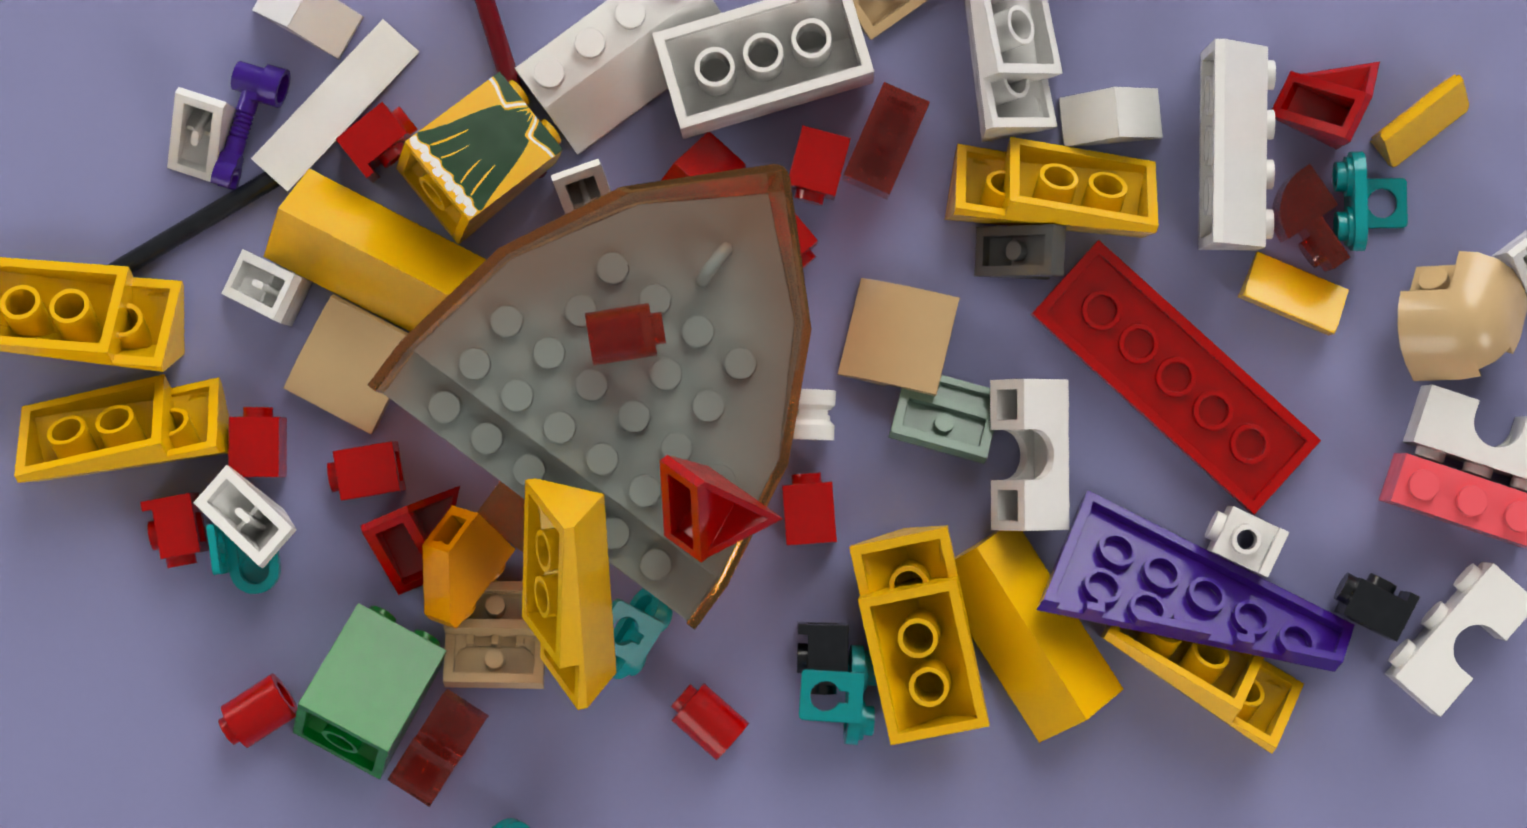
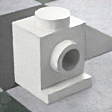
(1265, 548)

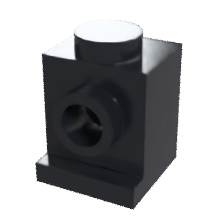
(1374, 604)
(824, 650)

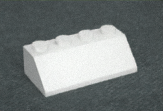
(761, 60)
(605, 65)
(1234, 146)

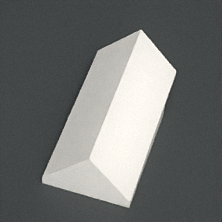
(1011, 65)

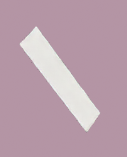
(335, 105)

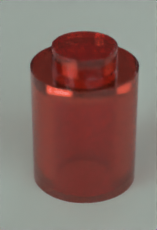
(624, 333)

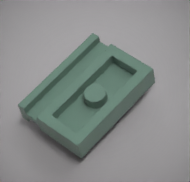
(949, 423)

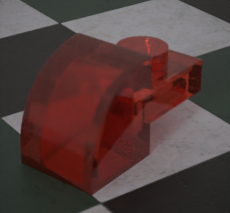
(1300, 210)
(438, 748)

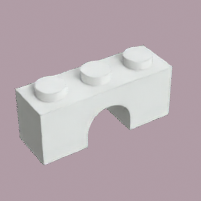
(1039, 420)
(1445, 428)
(1428, 664)

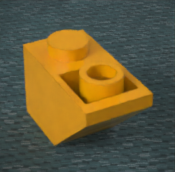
(460, 564)

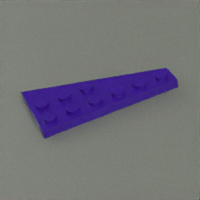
(1157, 583)

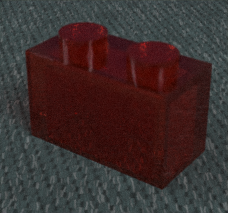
(885, 140)

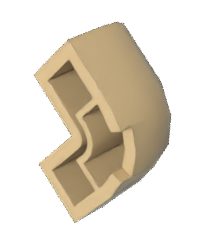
(1460, 317)

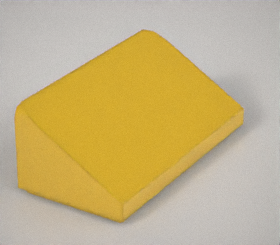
(1422, 121)
(1294, 294)

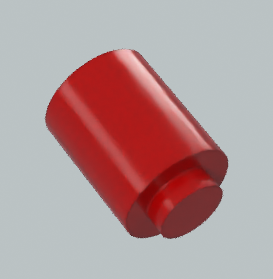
(257, 712)
(708, 719)

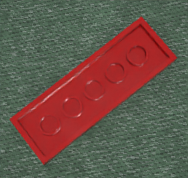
(1175, 377)

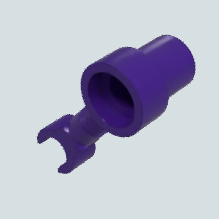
(256, 86)

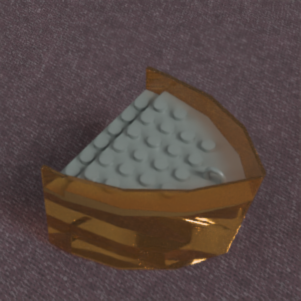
(515, 384)

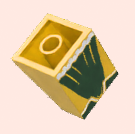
(478, 156)

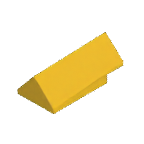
(1054, 186)
(366, 251)
(90, 314)
(121, 428)
(569, 586)
(918, 634)
(1036, 655)
(1227, 683)

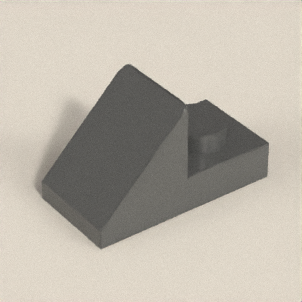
(1020, 251)

